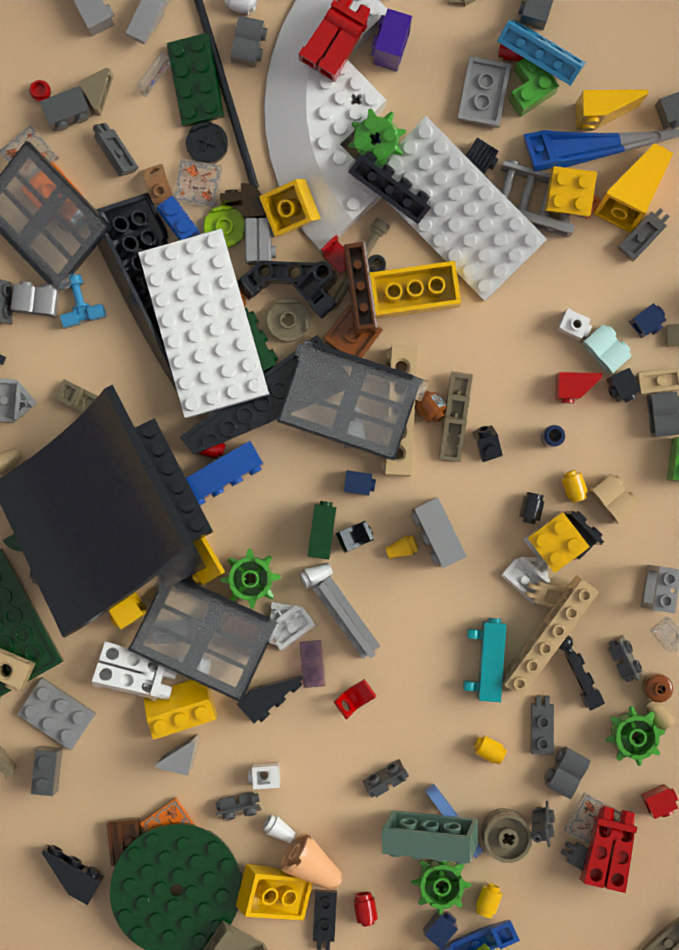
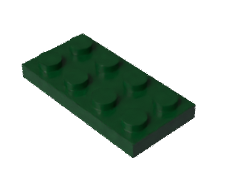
(195, 80)

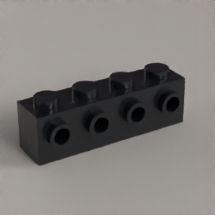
(389, 186)

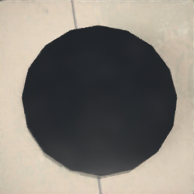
(207, 142)

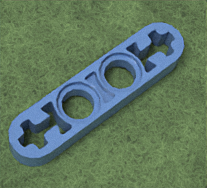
(446, 809)

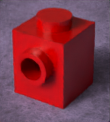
(660, 801)

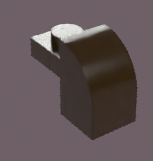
(248, 198)

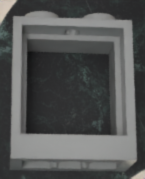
(657, 589)

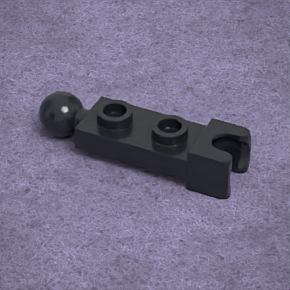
(591, 696)

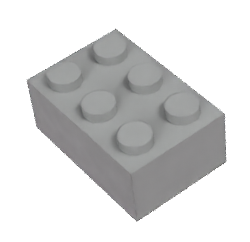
(438, 533)

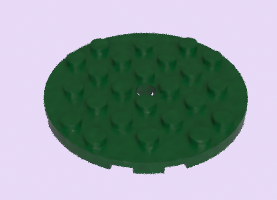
(167, 857)

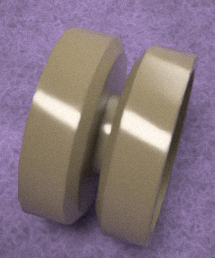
(508, 848)

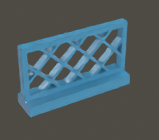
(541, 51)

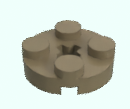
(296, 311)

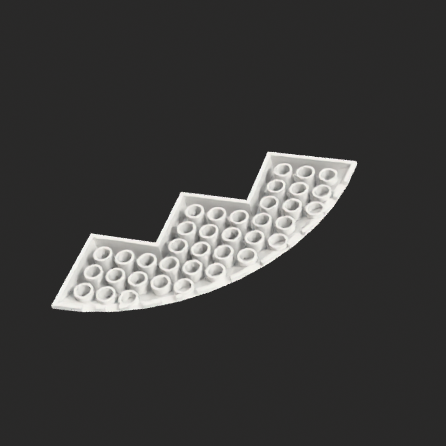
(312, 120)

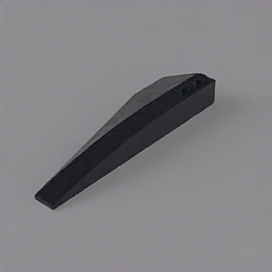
(134, 230)

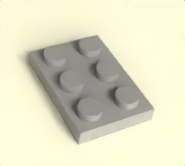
(484, 92)
(56, 713)

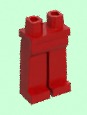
(335, 38)
(610, 850)

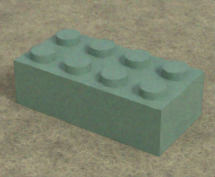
(430, 837)

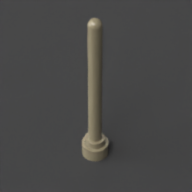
(379, 228)

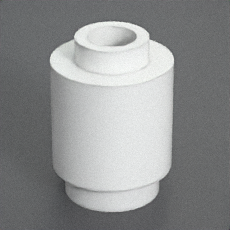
(241, 6)

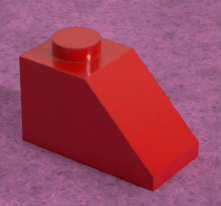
(574, 385)

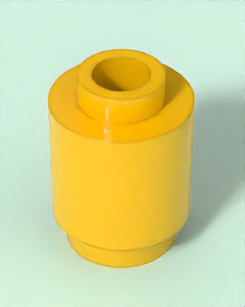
(574, 486)
(489, 749)
(488, 900)

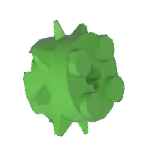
(388, 134)
(250, 591)
(645, 742)
(451, 889)

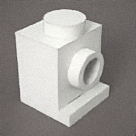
(566, 325)
(271, 781)

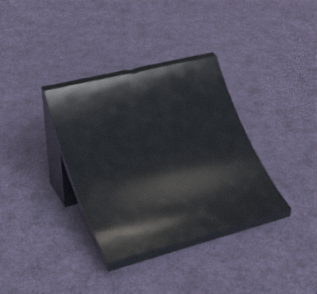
(103, 513)

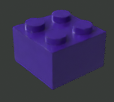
(391, 39)

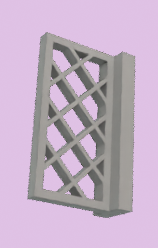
(346, 617)

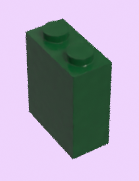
(322, 530)

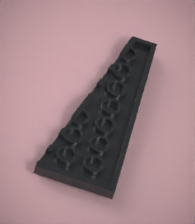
(246, 416)

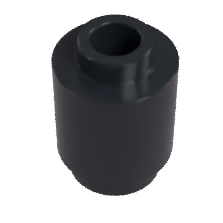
(532, 508)

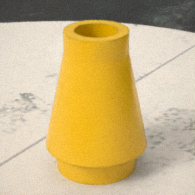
(403, 547)

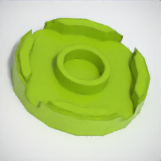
(228, 220)

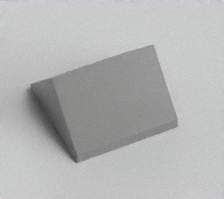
(180, 758)

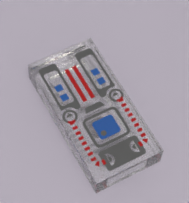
(153, 74)

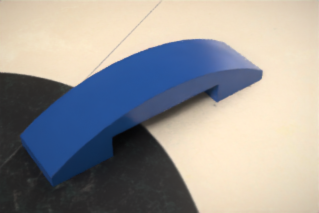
(494, 936)

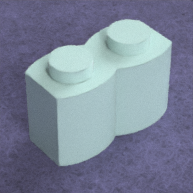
(607, 349)

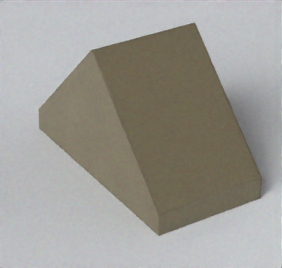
(97, 88)

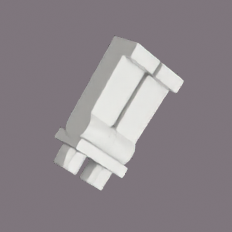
(131, 673)

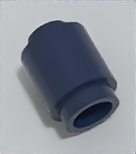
(558, 433)

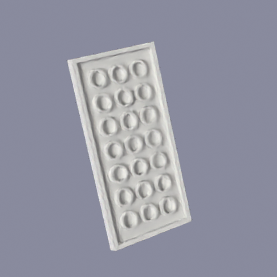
(468, 213)
(203, 323)

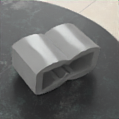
(35, 300)

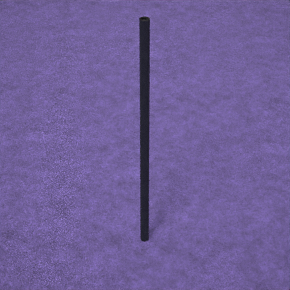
(227, 96)

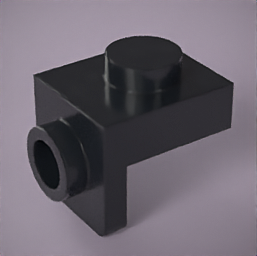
(487, 443)
(355, 536)

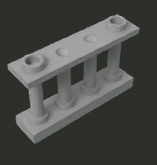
(541, 219)

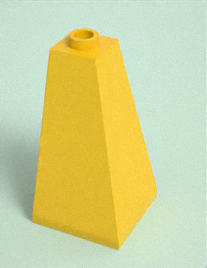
(633, 192)

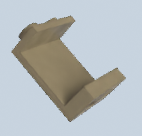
(230, 938)

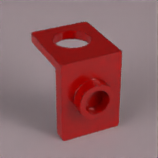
(334, 255)
(355, 698)

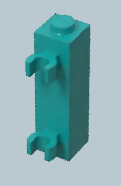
(491, 660)

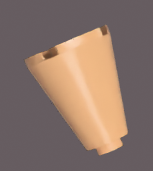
(311, 863)

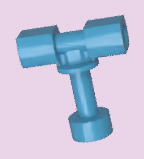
(82, 310)

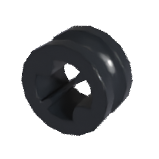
(381, 260)

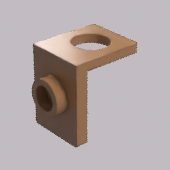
(157, 184)

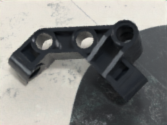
(308, 283)

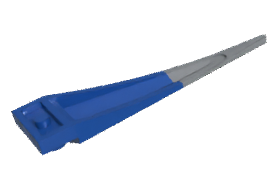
(567, 149)

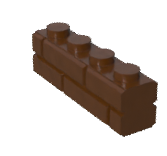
(360, 288)

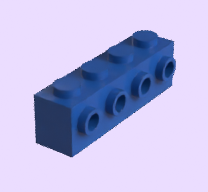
(225, 471)

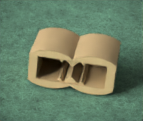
(614, 498)

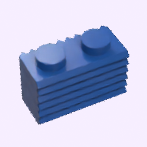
(177, 219)

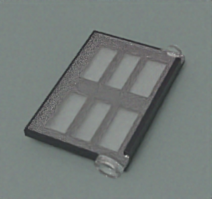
(47, 217)
(350, 399)
(205, 637)

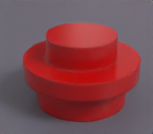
(40, 90)

